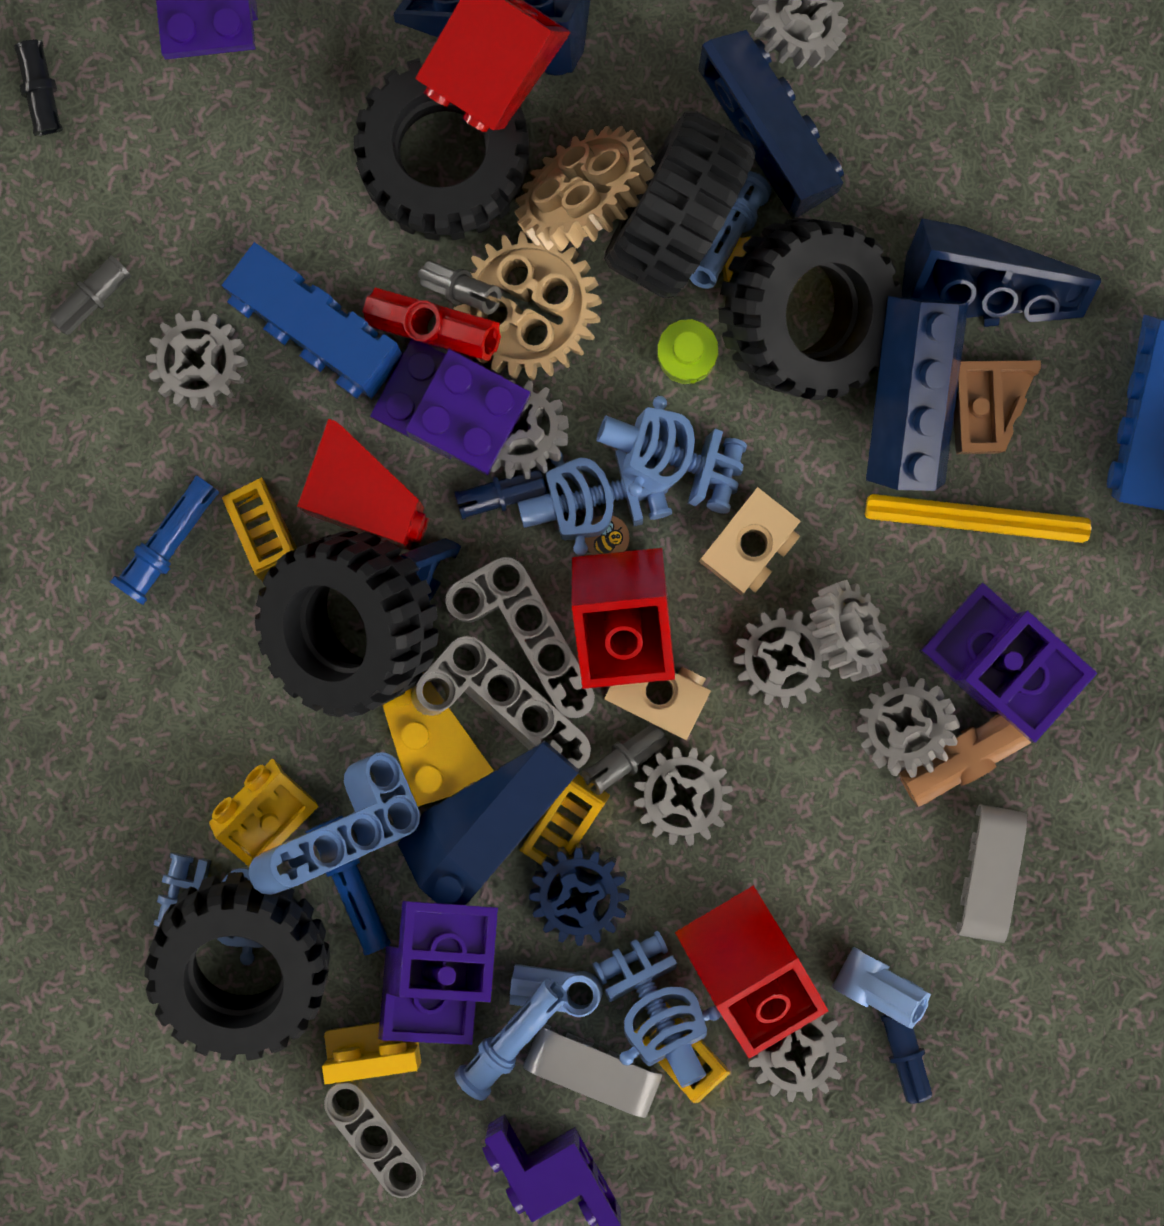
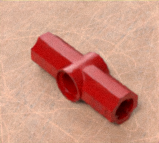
(453, 328)

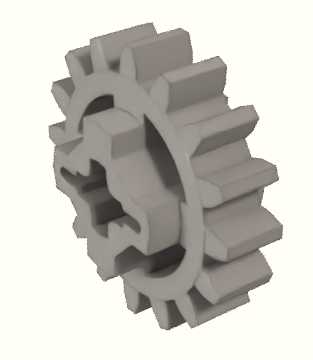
(797, 27)
(210, 348)
(534, 440)
(849, 630)
(775, 678)
(917, 743)
(701, 785)
(804, 1081)

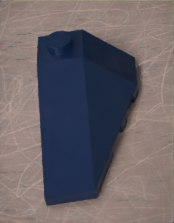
(433, 15)
(993, 276)
(479, 826)

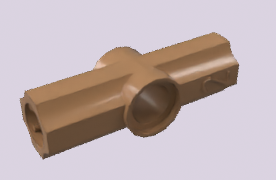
(968, 760)

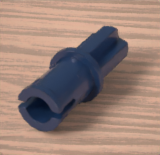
(500, 493)
(908, 1061)

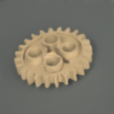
(584, 188)
(545, 272)

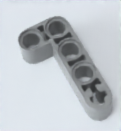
(531, 641)
(506, 713)

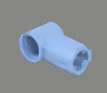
(529, 978)
(872, 984)

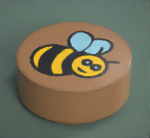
(612, 540)

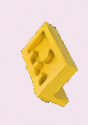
(261, 812)
(359, 1054)

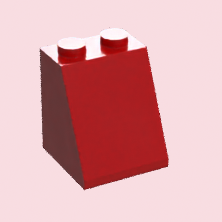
(490, 59)
(359, 493)
(622, 618)
(751, 972)

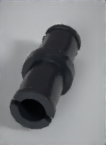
(38, 87)

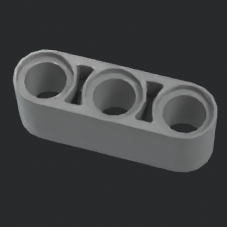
(994, 874)
(591, 1072)
(377, 1158)

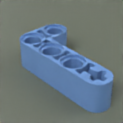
(334, 840)

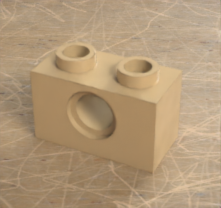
(759, 516)
(675, 715)

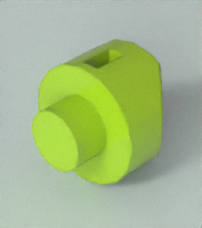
(687, 351)

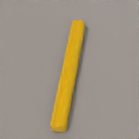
(978, 518)

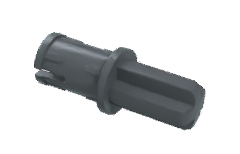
(459, 287)
(89, 295)
(625, 758)

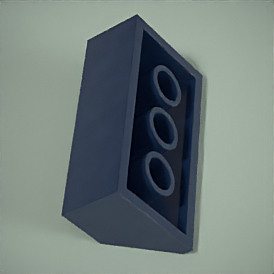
(766, 116)
(916, 393)

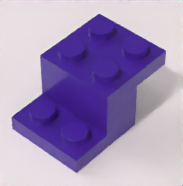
(205, 27)
(451, 405)
(1008, 662)
(438, 973)
(550, 1175)

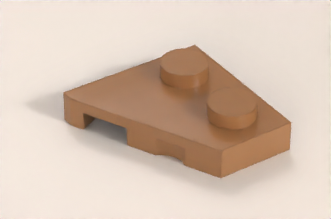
(989, 403)

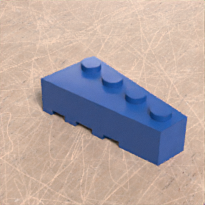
(311, 321)
(1139, 471)

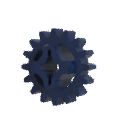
(573, 876)

